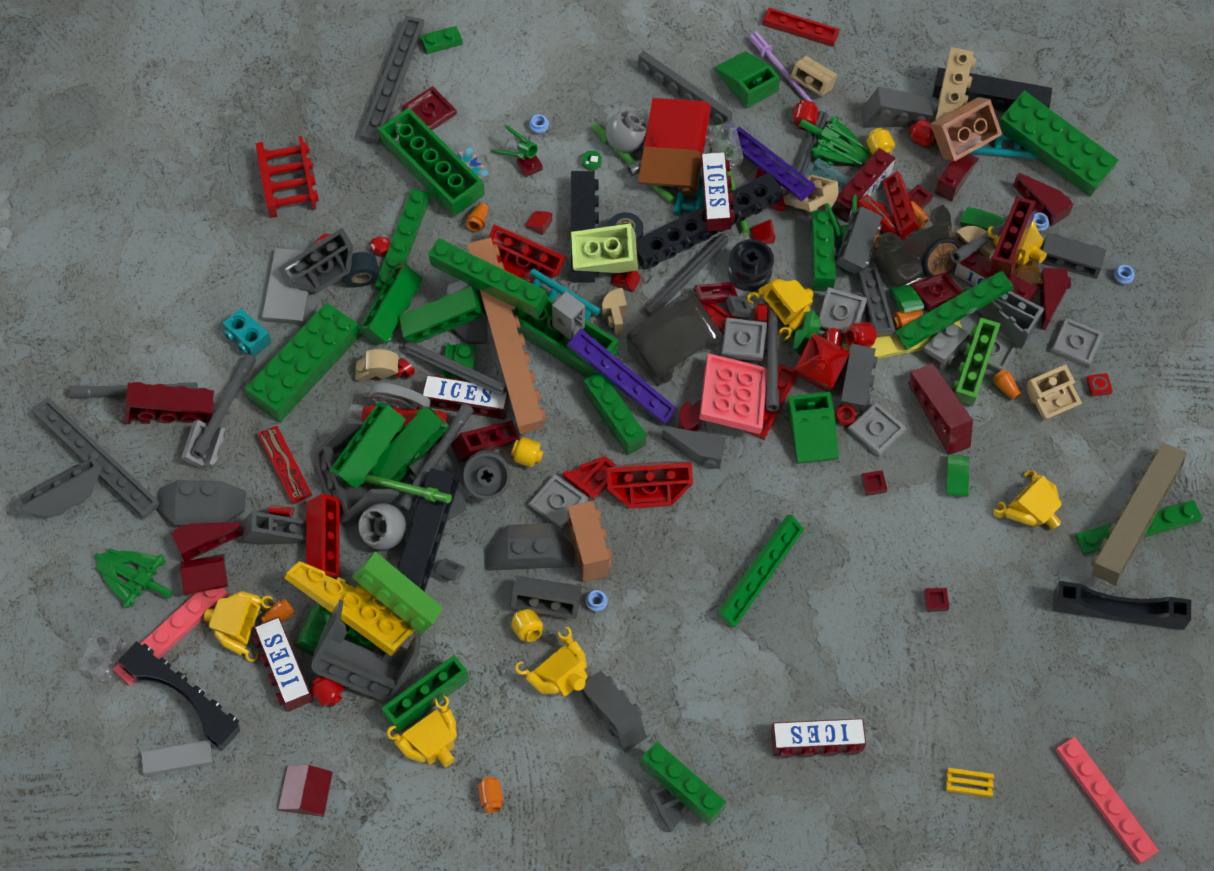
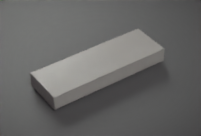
(177, 758)

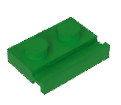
(462, 354)

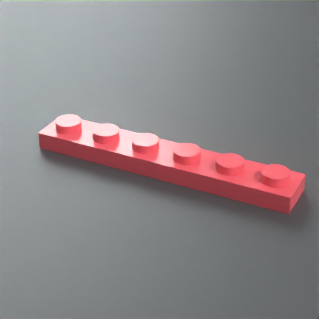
(177, 625)
(1107, 800)

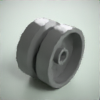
(493, 485)

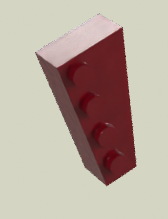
(167, 403)
(942, 409)

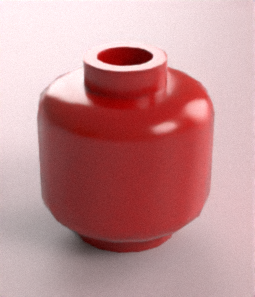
(805, 110)
(922, 133)
(861, 334)
(326, 691)

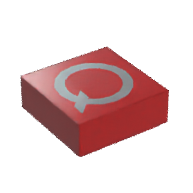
(1099, 384)

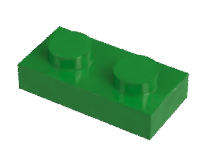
(441, 40)

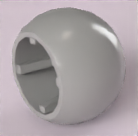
(626, 131)
(382, 526)

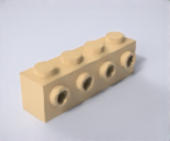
(955, 81)

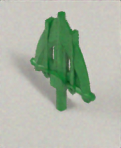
(854, 152)
(115, 563)

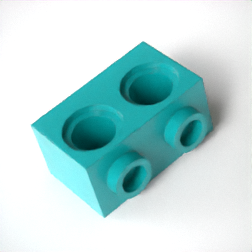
(249, 331)

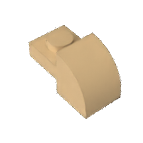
(970, 233)
(613, 308)
(376, 363)

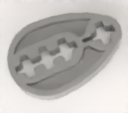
(397, 397)

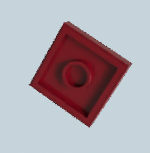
(431, 108)
(936, 290)

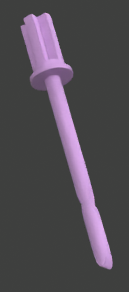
(766, 50)

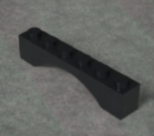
(1161, 612)
(146, 667)

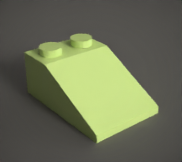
(605, 249)

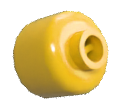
(881, 139)
(527, 452)
(527, 625)

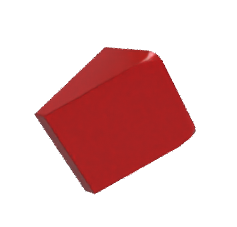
(539, 221)
(764, 232)
(626, 280)
(285, 511)

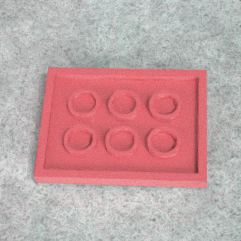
(733, 393)

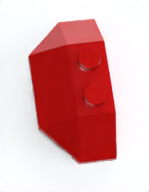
(523, 254)
(650, 483)

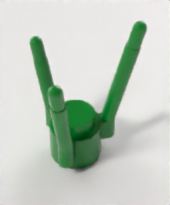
(525, 146)
(840, 230)

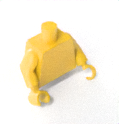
(1031, 247)
(788, 301)
(1034, 504)
(235, 619)
(561, 671)
(430, 737)

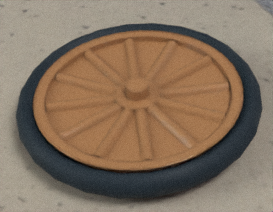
(939, 257)

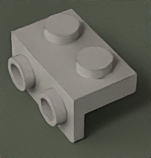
(948, 345)
(210, 456)

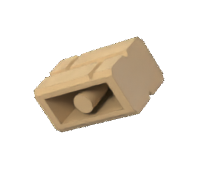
(814, 76)

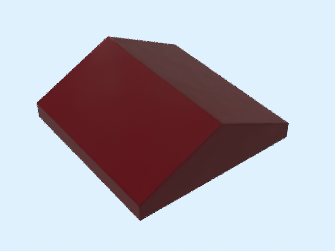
(204, 574)
(305, 790)

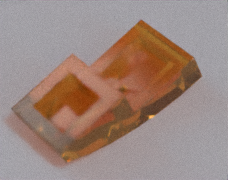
(1030, 272)

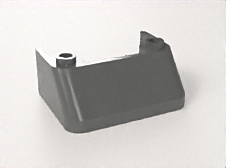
(352, 501)
(358, 666)

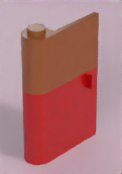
(675, 144)

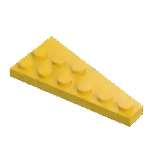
(359, 610)

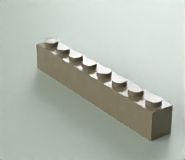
(1139, 514)

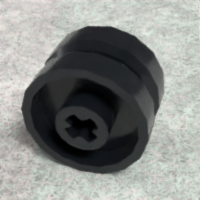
(750, 265)

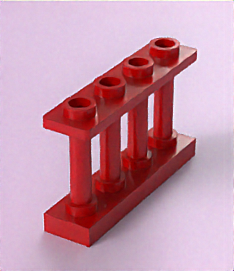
(271, 186)

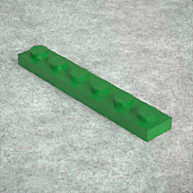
(404, 234)
(954, 310)
(1165, 520)
(760, 571)

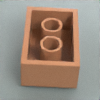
(966, 129)
(589, 541)

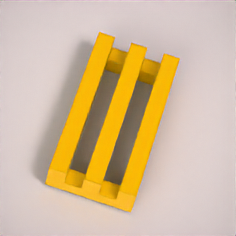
(969, 774)

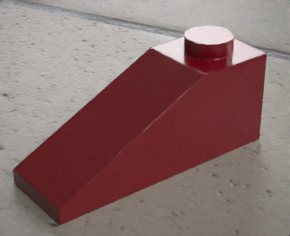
(955, 176)
(1048, 199)
(1052, 292)
(484, 438)
(202, 537)

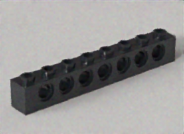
(695, 220)

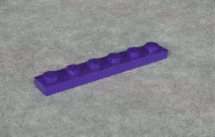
(769, 162)
(621, 376)

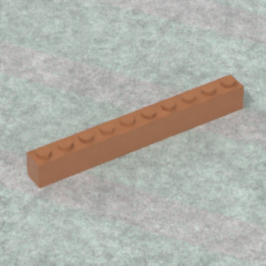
(510, 350)

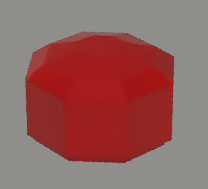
(380, 246)
(760, 313)
(845, 415)

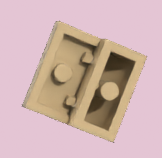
(825, 192)
(1053, 392)

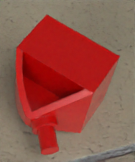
(821, 363)

